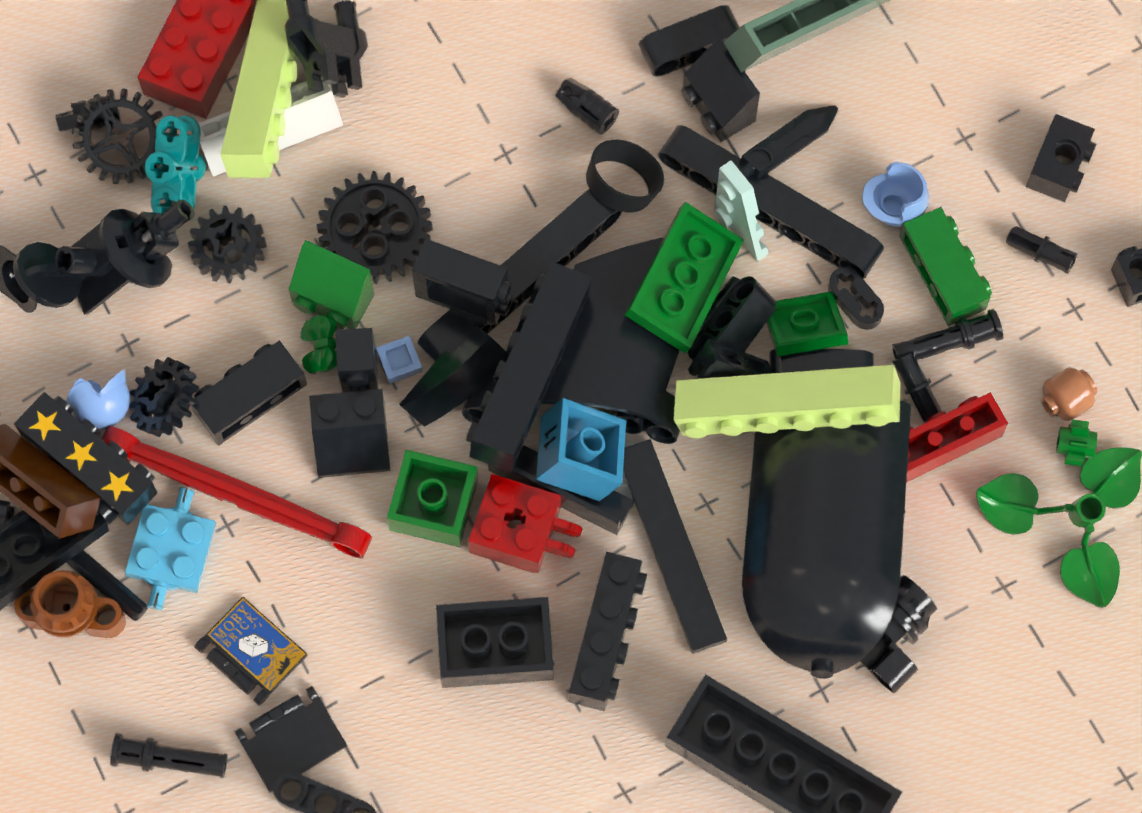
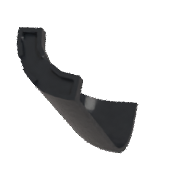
(825, 540)

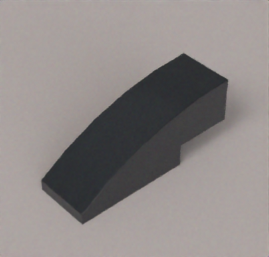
(454, 377)

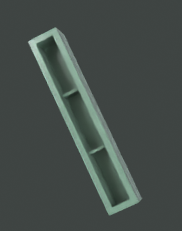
(790, 27)

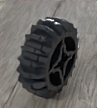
(93, 151)

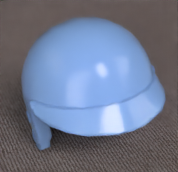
(896, 194)
(98, 405)

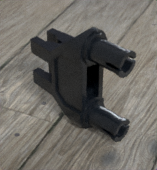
(325, 48)

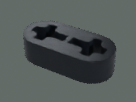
(861, 292)

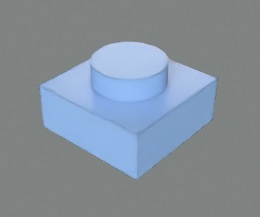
(399, 359)

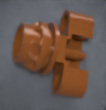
(68, 605)

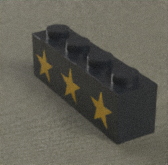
(87, 457)

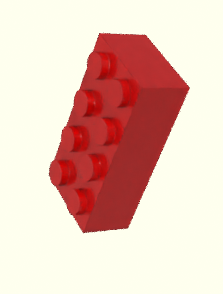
(196, 53)

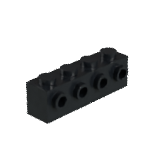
(605, 631)

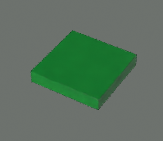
(806, 324)

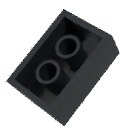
(494, 642)

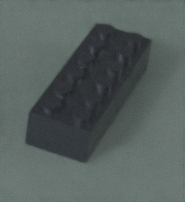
(772, 758)

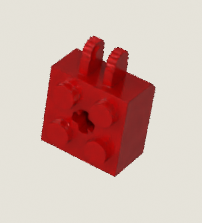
(527, 543)

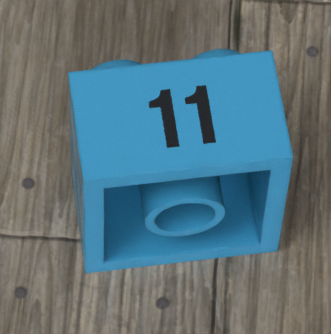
(581, 449)

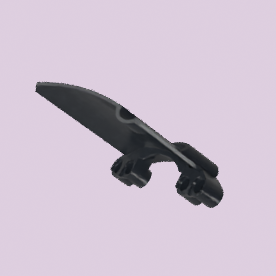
(610, 356)

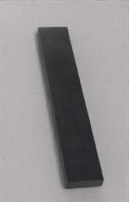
(672, 547)

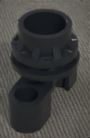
(910, 614)

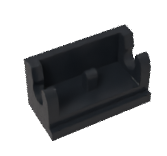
(724, 361)

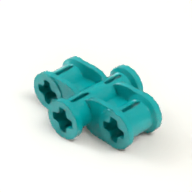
(176, 156)

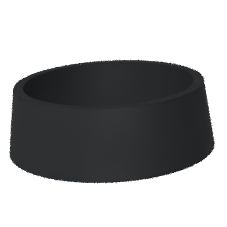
(634, 157)

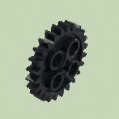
(352, 208)

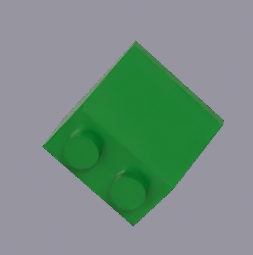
(330, 286)

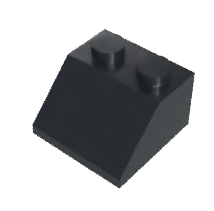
(720, 92)
(350, 433)

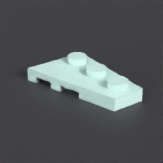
(738, 207)

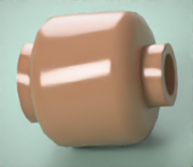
(1068, 394)

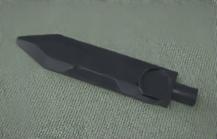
(787, 141)

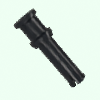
(964, 334)
(149, 755)

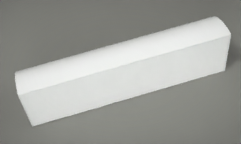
(307, 117)

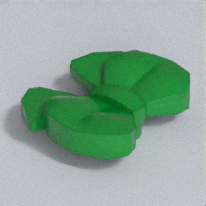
(320, 331)

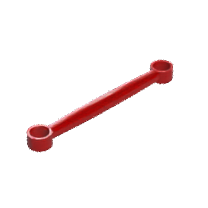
(342, 536)

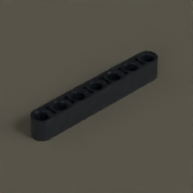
(777, 204)
(557, 242)

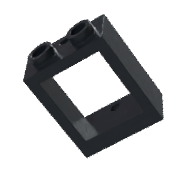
(462, 282)

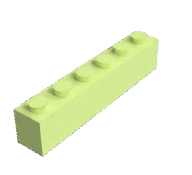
(260, 95)
(787, 401)

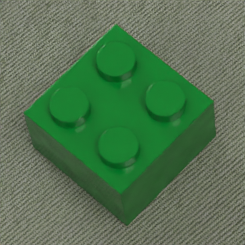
(432, 498)

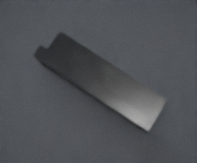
(608, 513)

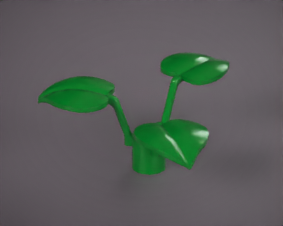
(1114, 482)

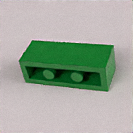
(945, 265)

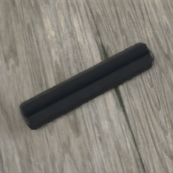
(108, 585)

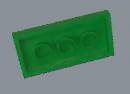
(684, 277)

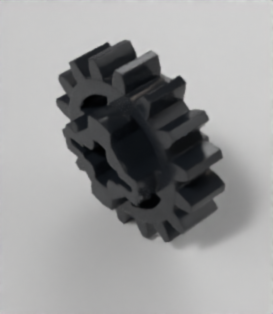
(234, 257)
(163, 397)

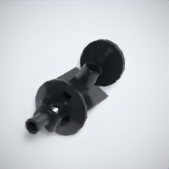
(114, 253)

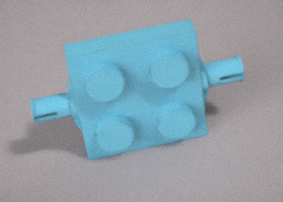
(170, 548)

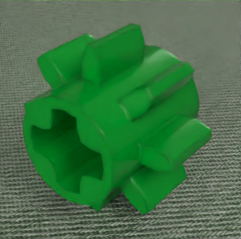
(1076, 442)

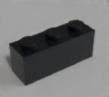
(248, 391)

